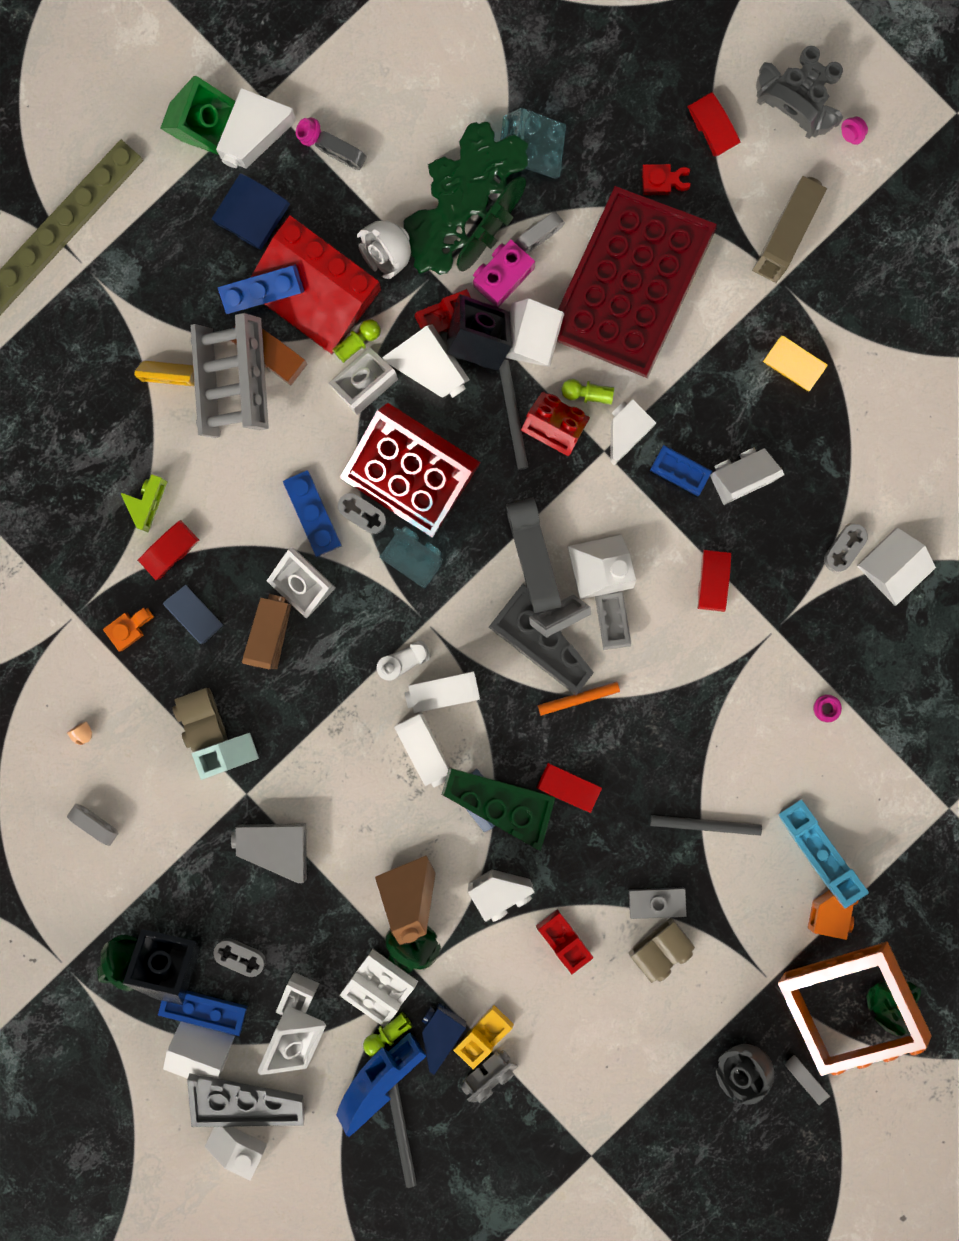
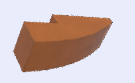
(280, 358)

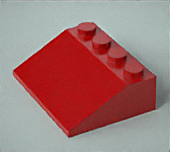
(333, 285)
(409, 469)

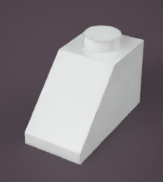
(627, 429)
(236, 1150)

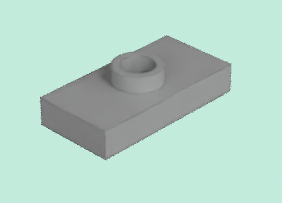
(559, 618)
(613, 621)
(657, 903)

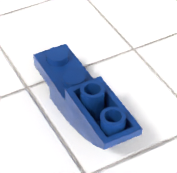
(371, 1085)

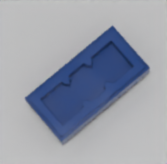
(681, 470)

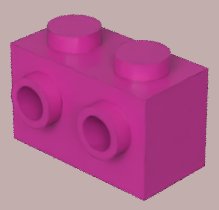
(503, 273)

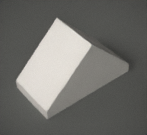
(298, 994)

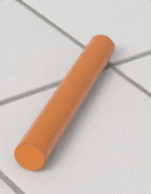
(580, 698)

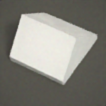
(534, 331)
(364, 380)
(897, 565)
(300, 582)
(292, 1042)
(198, 1051)

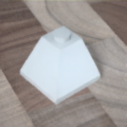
(602, 567)

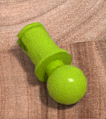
(368, 331)
(573, 390)
(388, 1034)

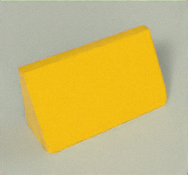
(795, 363)
(165, 373)

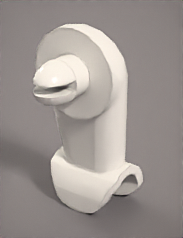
(398, 663)

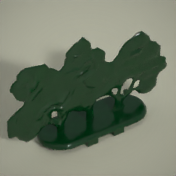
(463, 192)

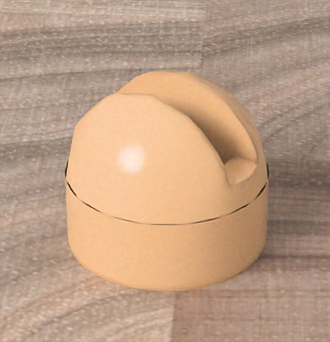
(81, 733)

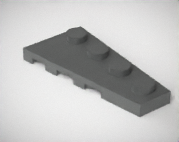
(550, 653)
(236, 1104)

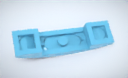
(822, 854)

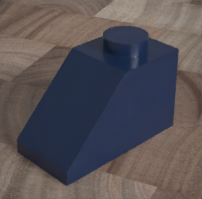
(440, 1034)

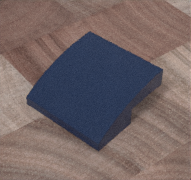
(250, 211)

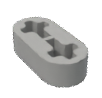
(540, 232)
(358, 519)
(850, 552)
(92, 824)
(237, 964)
(806, 1080)

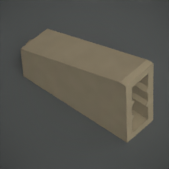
(790, 229)

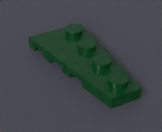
(507, 806)

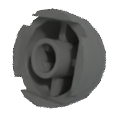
(745, 1073)

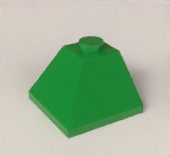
(198, 115)

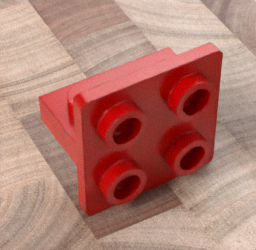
(555, 423)

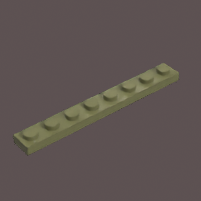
(66, 221)

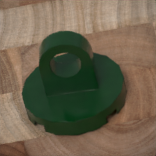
(413, 955)
(116, 960)
(886, 1009)

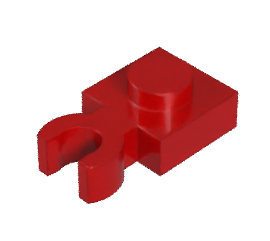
(659, 179)

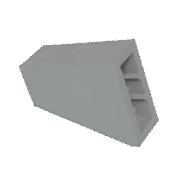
(274, 847)

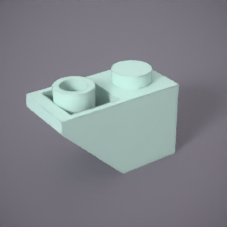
(225, 756)

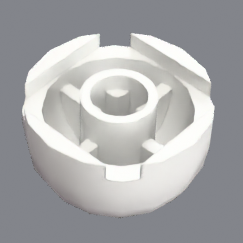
(385, 247)

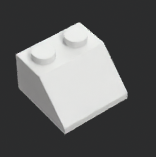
(745, 475)

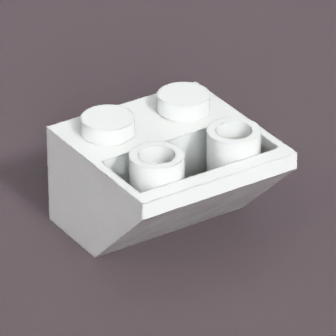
(499, 891)

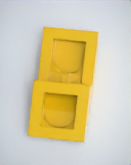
(483, 1037)

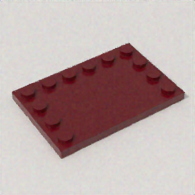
(632, 280)

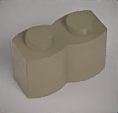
(200, 720)
(662, 950)

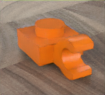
(126, 630)

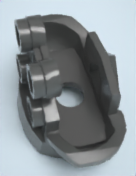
(802, 92)

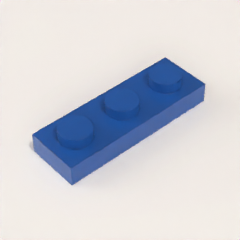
(261, 289)
(312, 513)
(207, 1013)

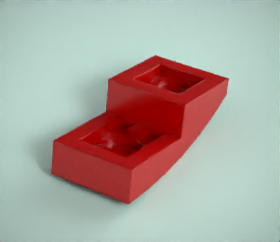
(714, 124)
(439, 314)
(168, 550)
(714, 580)
(569, 787)
(564, 941)

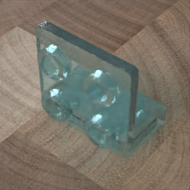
(543, 136)
(411, 557)

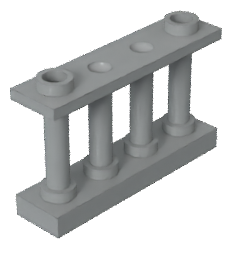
(251, 376)

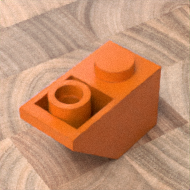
(830, 917)

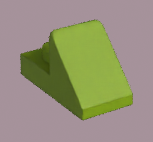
(144, 510)

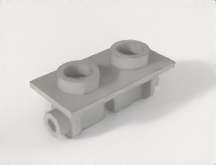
(498, 1072)

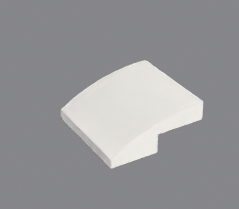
(378, 988)

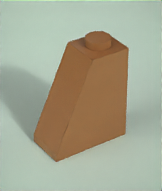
(267, 633)
(408, 898)

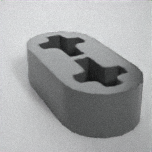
(340, 150)

